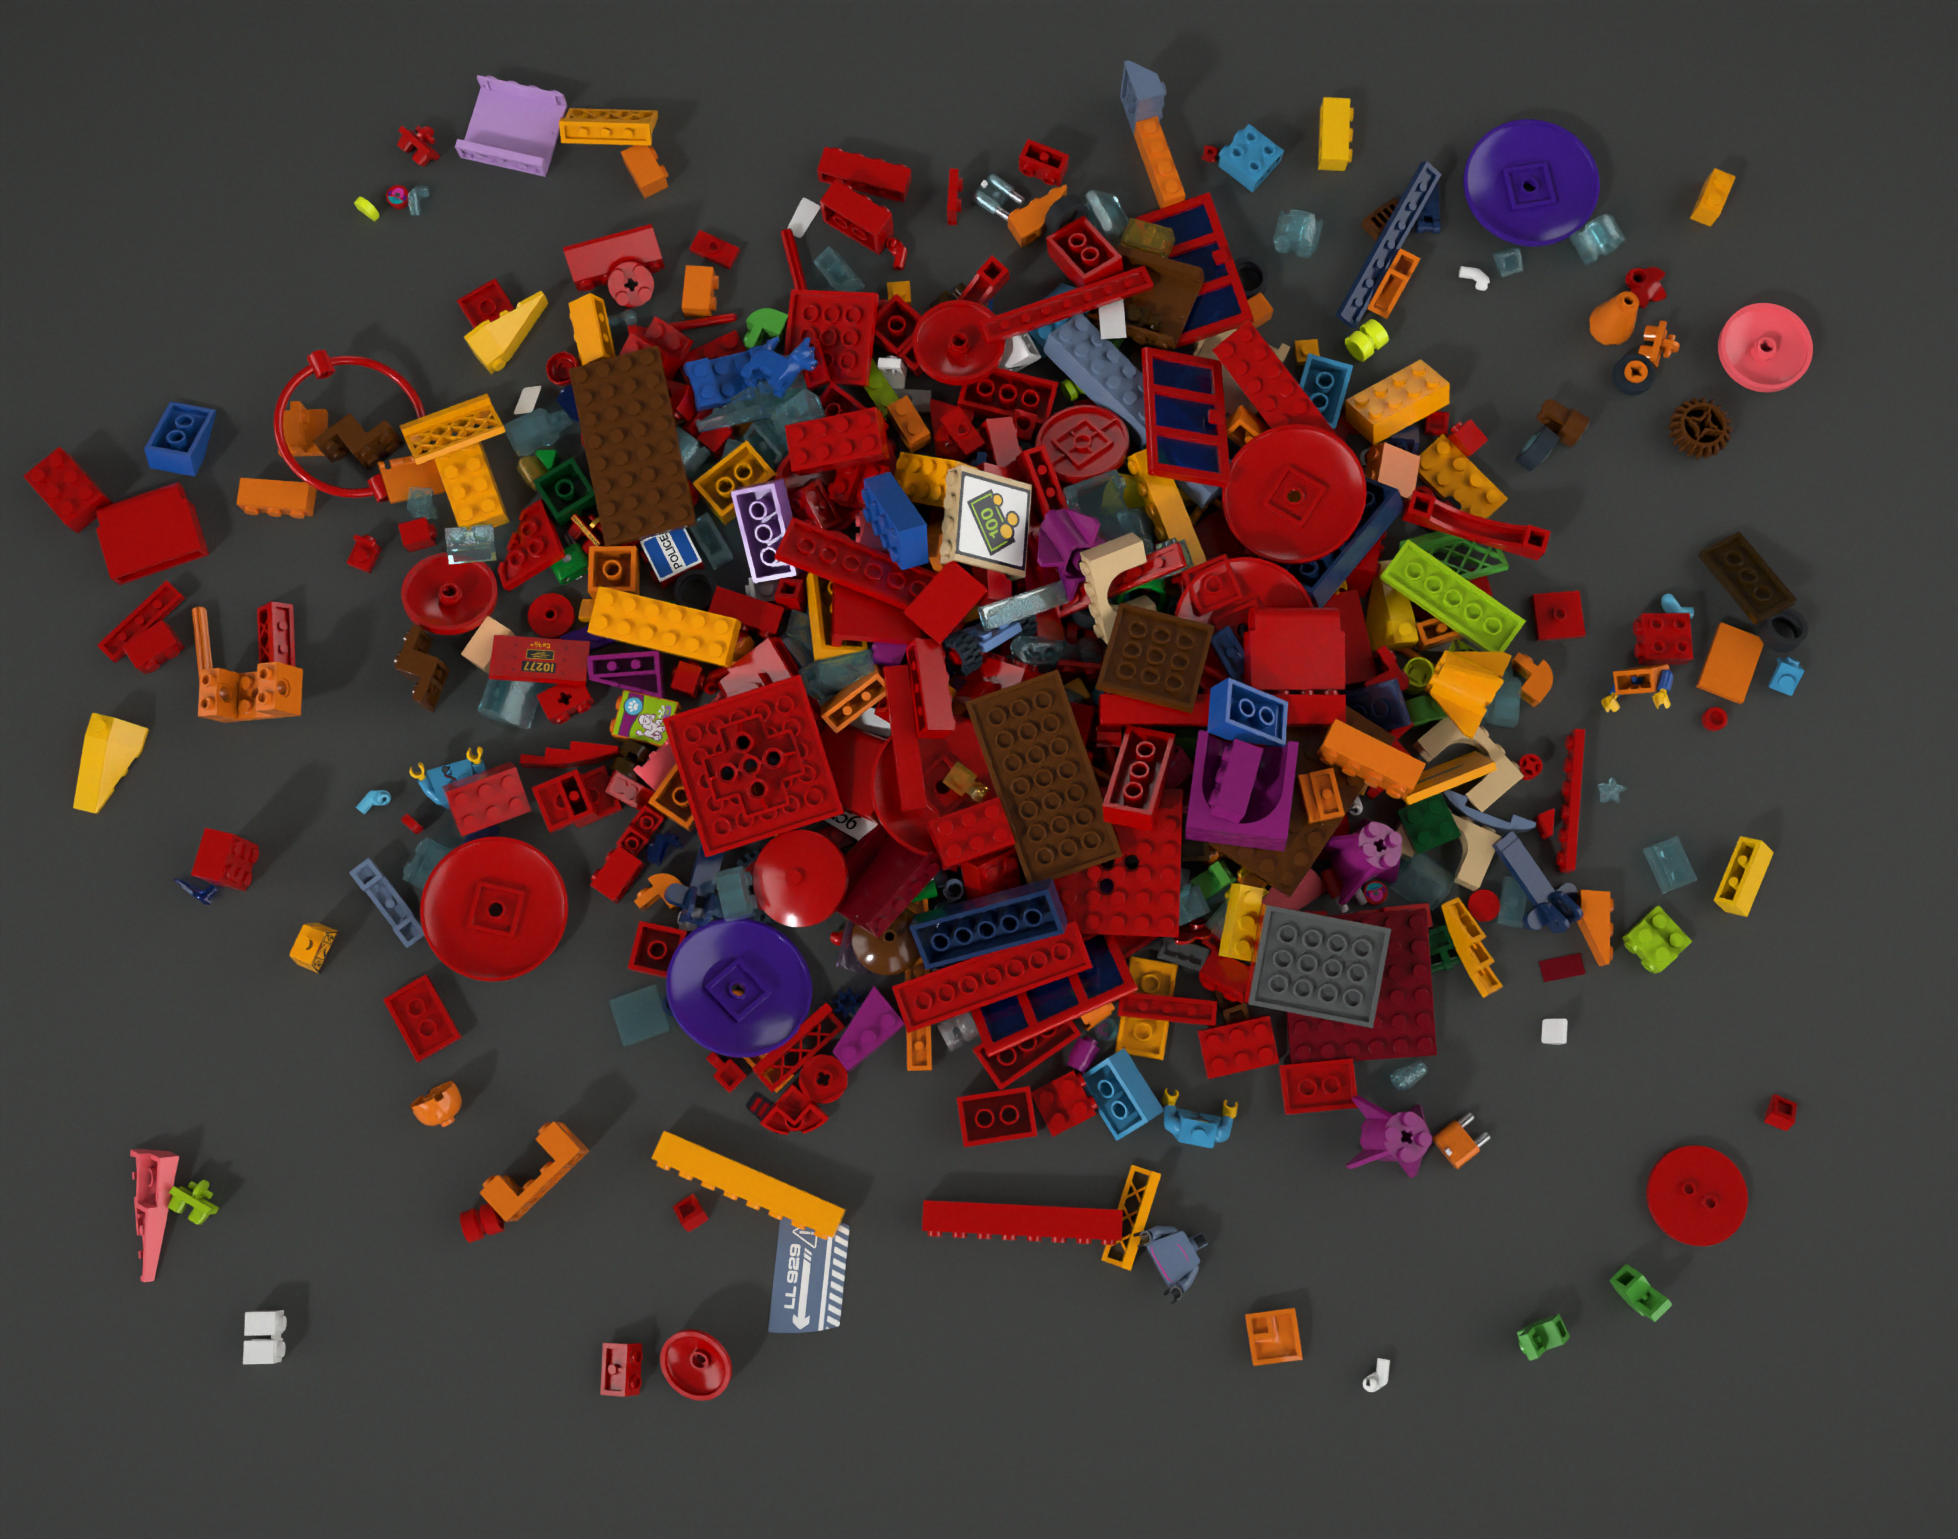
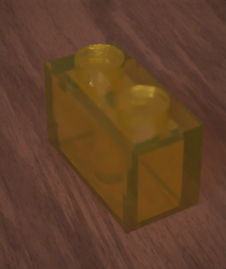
(1148, 238)

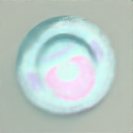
(1106, 1030)

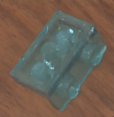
(427, 857)

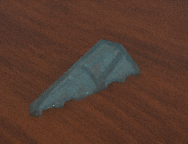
(750, 405)

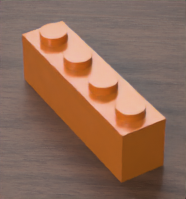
(1158, 162)

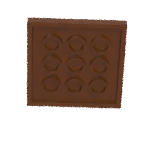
(1155, 657)

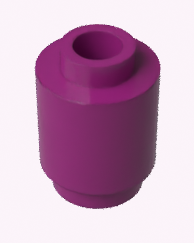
(1083, 1054)

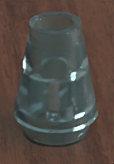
(1408, 1076)

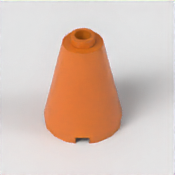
(1615, 319)

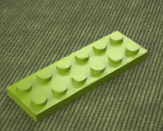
(1452, 599)

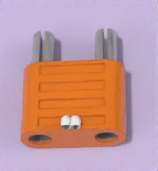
(1456, 1142)

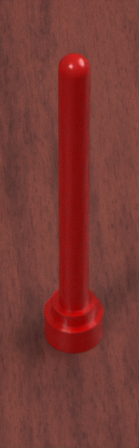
(690, 324)

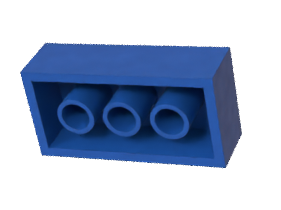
(895, 521)

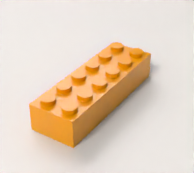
(664, 627)

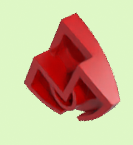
(794, 1113)

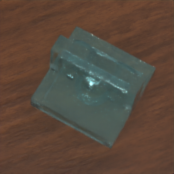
(1106, 214)

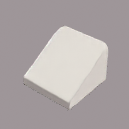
(1554, 1031)

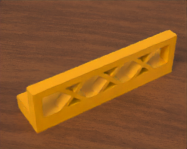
(1141, 1215)

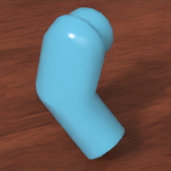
(1671, 605)

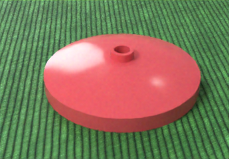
(1765, 347)

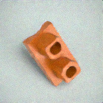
(1658, 336)

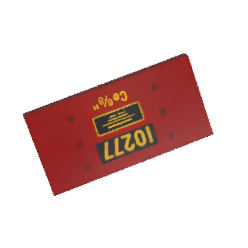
(539, 660)

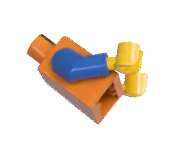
(1640, 680)

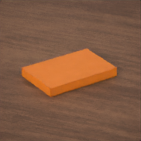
(1730, 663)

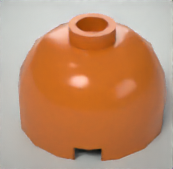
(438, 1106)

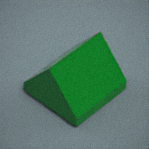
(549, 458)

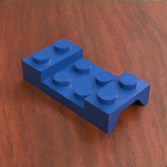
(718, 379)

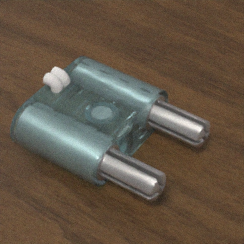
(994, 194)

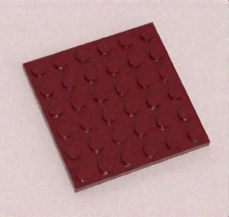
(1404, 1007)

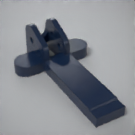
(701, 884)
(1538, 888)

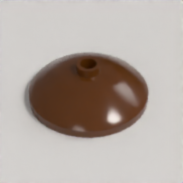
(886, 956)

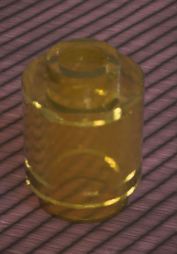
(530, 469)

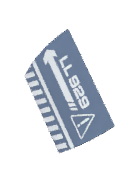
(807, 1280)

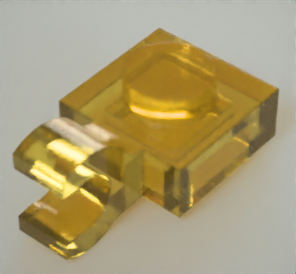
(962, 780)

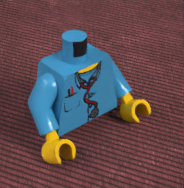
(438, 777)
(1197, 1127)

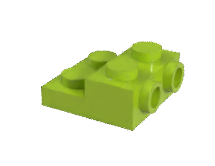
(1656, 940)

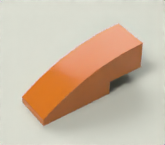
(1393, 283)

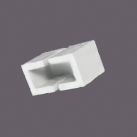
(264, 1350)

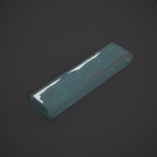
(1022, 605)

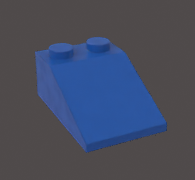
(180, 439)
(1247, 714)

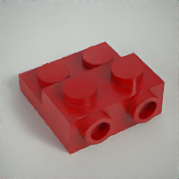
(849, 484)
(1064, 1102)

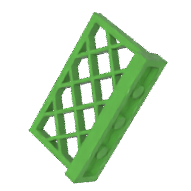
(1447, 543)

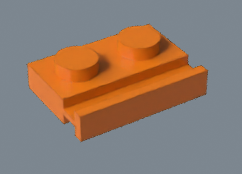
(1320, 795)

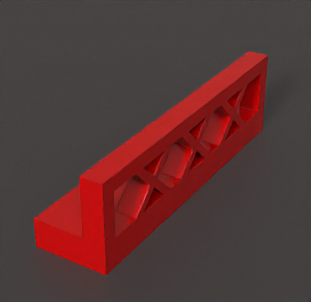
(279, 631)
(805, 1030)

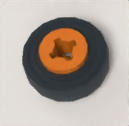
(1636, 382)

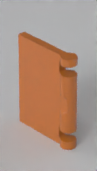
(407, 474)

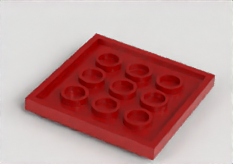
(844, 328)

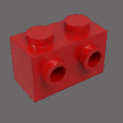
(1043, 163)

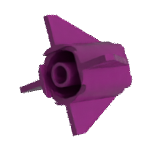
(1061, 541)
(1364, 855)
(1392, 1136)

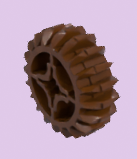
(1713, 427)

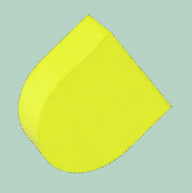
(366, 208)

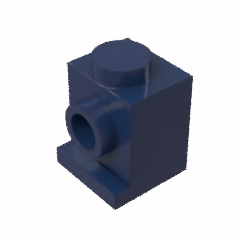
(1405, 439)

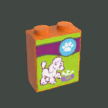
(641, 718)

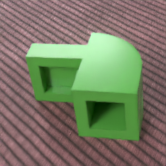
(765, 323)
(1424, 710)
(1214, 879)
(1639, 1294)
(1542, 1336)

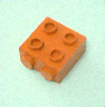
(1393, 467)

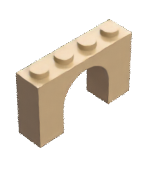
(1100, 567)
(1492, 784)
(1476, 849)

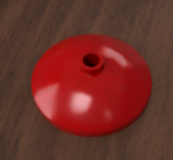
(690, 1372)

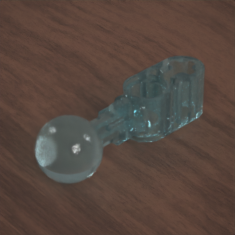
(1085, 650)

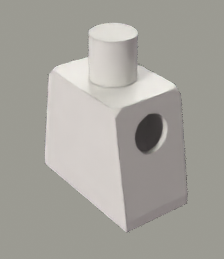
(1019, 353)

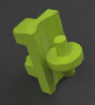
(202, 1207)

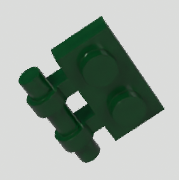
(1439, 943)

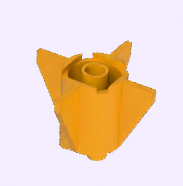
(1467, 684)

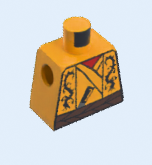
(313, 946)

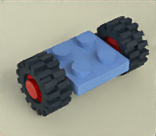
(964, 647)

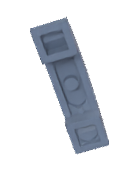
(1456, 803)
(388, 901)

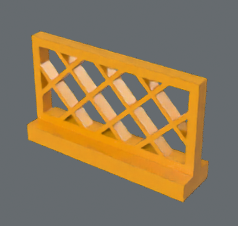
(608, 126)
(442, 424)

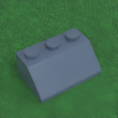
(1141, 93)

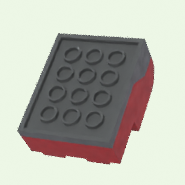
(1317, 965)

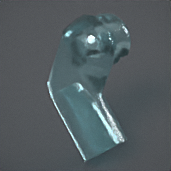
(625, 317)

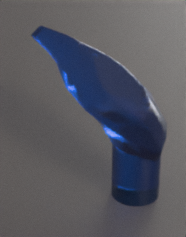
(203, 897)

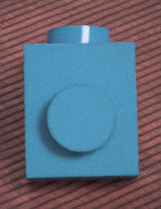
(1786, 675)

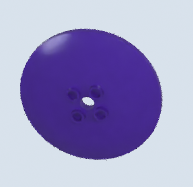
(1537, 155)
(747, 956)

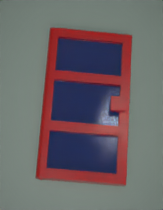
(1202, 243)
(1185, 418)
(1058, 1002)

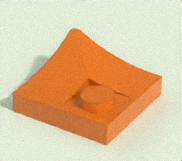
(1273, 1336)

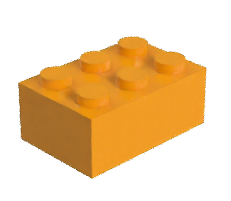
(736, 470)

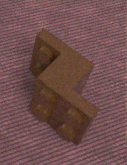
(350, 436)
(422, 668)

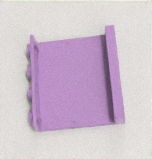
(513, 126)

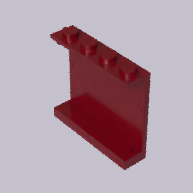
(883, 880)

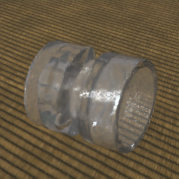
(966, 1026)

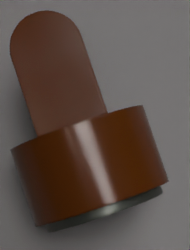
(1565, 423)

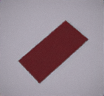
(1562, 967)

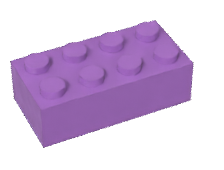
(763, 519)

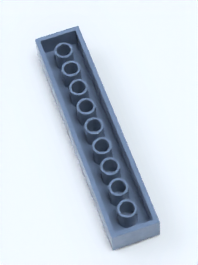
(1111, 384)

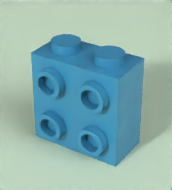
(1250, 157)

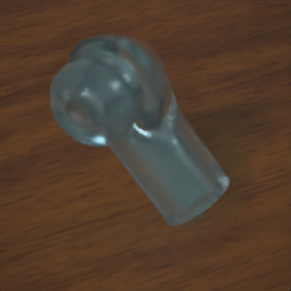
(415, 197)

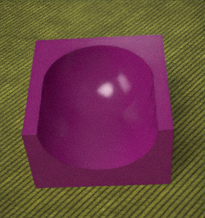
(1269, 803)

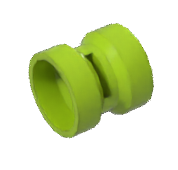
(1070, 390)

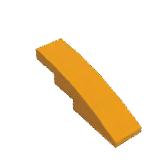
(1467, 941)

